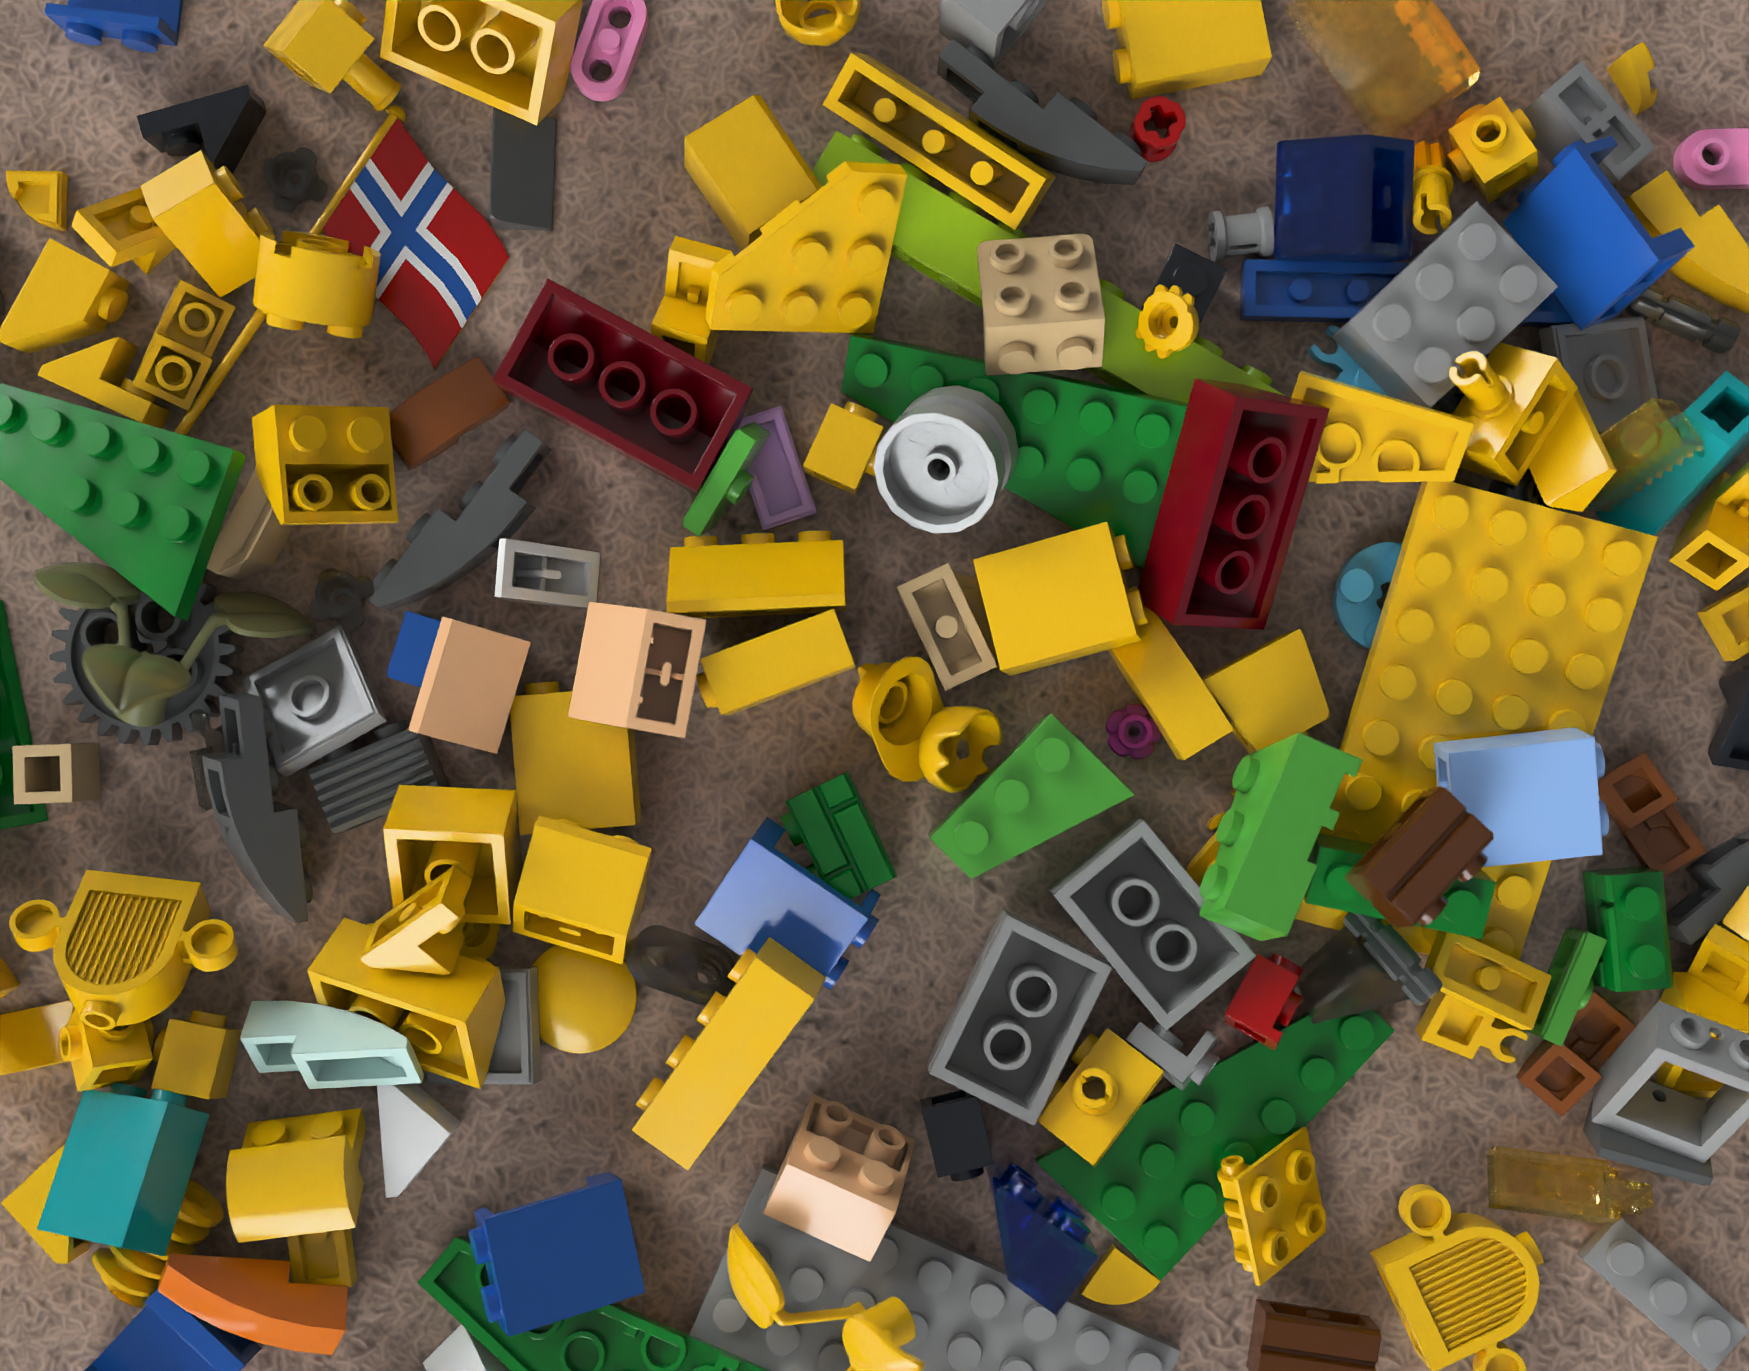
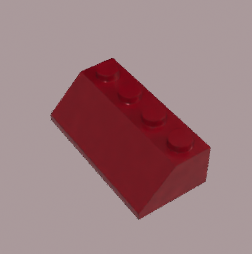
(623, 387)
(1230, 505)

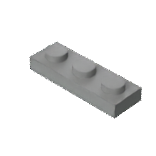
(1663, 1293)

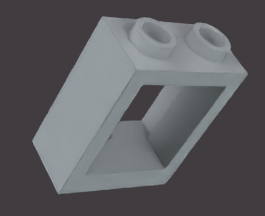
(1664, 1116)

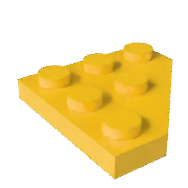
(816, 260)

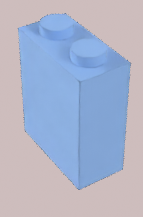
(1529, 792)

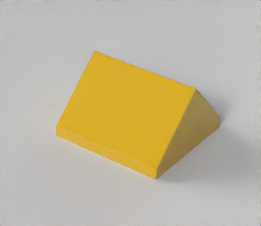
(747, 168)

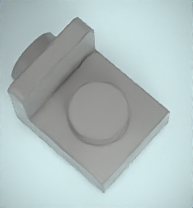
(1164, 1051)

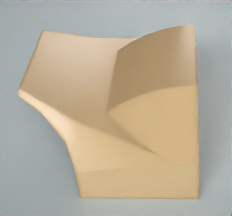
(250, 536)
(950, 624)

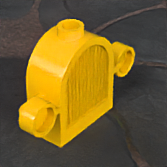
(126, 943)
(1459, 1283)

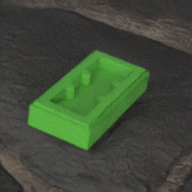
(727, 480)
(1570, 983)

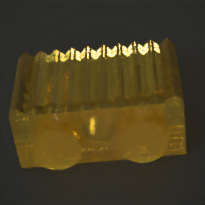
(1643, 448)

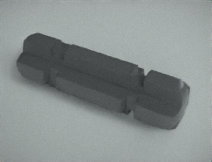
(1685, 319)
(1395, 956)

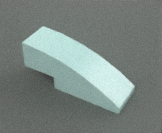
(327, 1046)

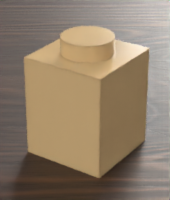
(56, 773)

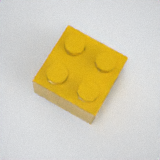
(460, 827)

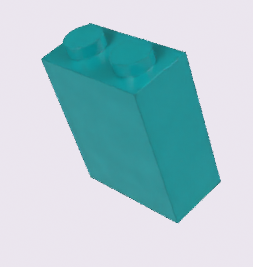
(125, 1168)

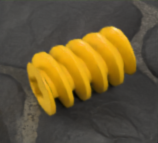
(136, 1274)

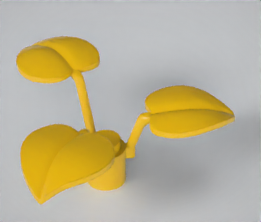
(869, 1335)

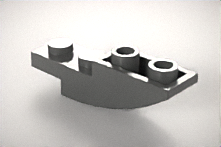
(1058, 138)
(451, 548)
(259, 832)
(1721, 881)

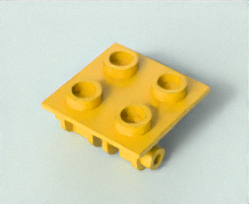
(1273, 1205)

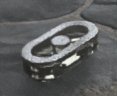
(678, 962)

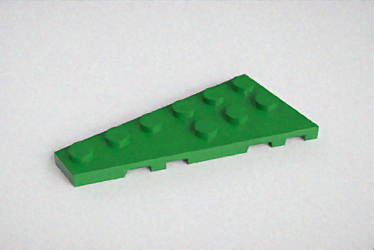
(1082, 445)
(121, 489)
(1160, 1175)
(592, 1341)

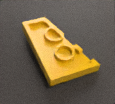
(1381, 436)

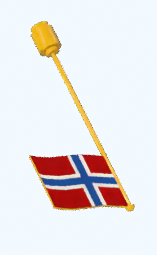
(431, 244)

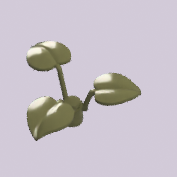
(140, 683)

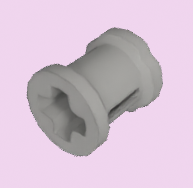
(1240, 234)

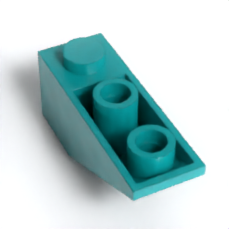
(1723, 425)

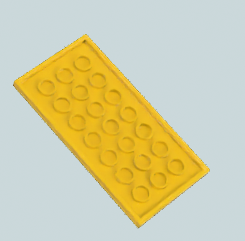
(1487, 630)

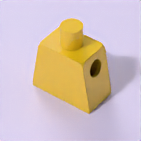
(1270, 692)

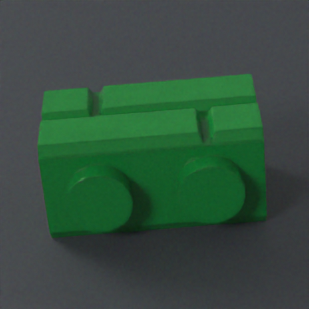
(838, 836)
(1631, 914)

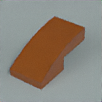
(444, 412)
(1646, 816)
(1568, 1072)

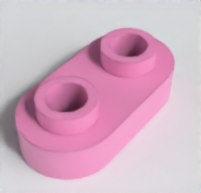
(610, 46)
(1731, 158)

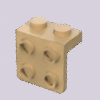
(1041, 304)

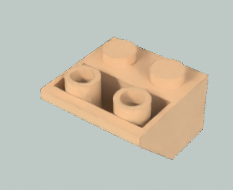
(637, 668)
(841, 1177)

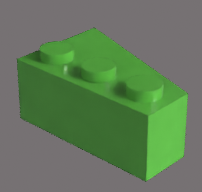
(1028, 798)
(1269, 834)

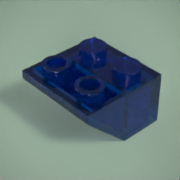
(1344, 199)
(1040, 1241)

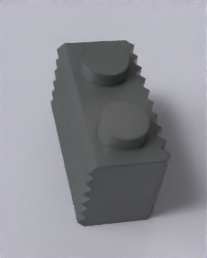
(363, 782)

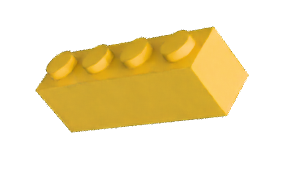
(938, 140)
(728, 1053)

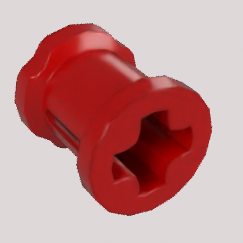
(1164, 114)

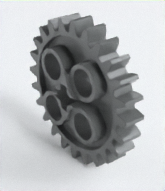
(207, 670)

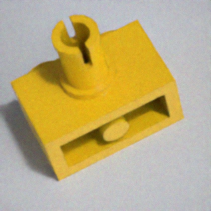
(327, 44)
(208, 221)
(1514, 407)
(1099, 1095)

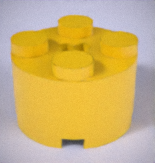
(315, 283)

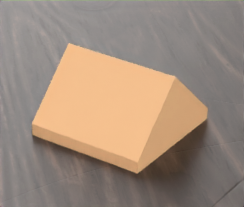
(469, 685)

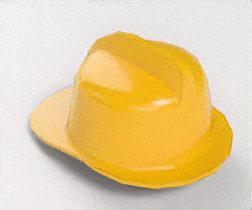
(893, 708)

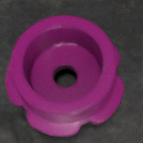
(1120, 740)

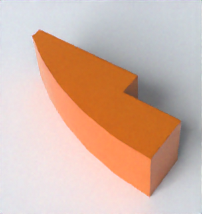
(257, 1301)

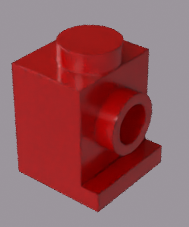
(1265, 999)

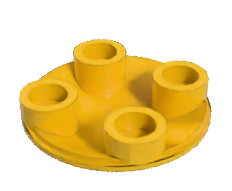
(583, 1000)

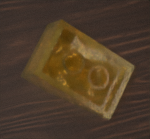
(1386, 57)

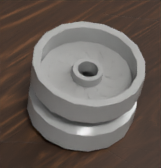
(946, 459)

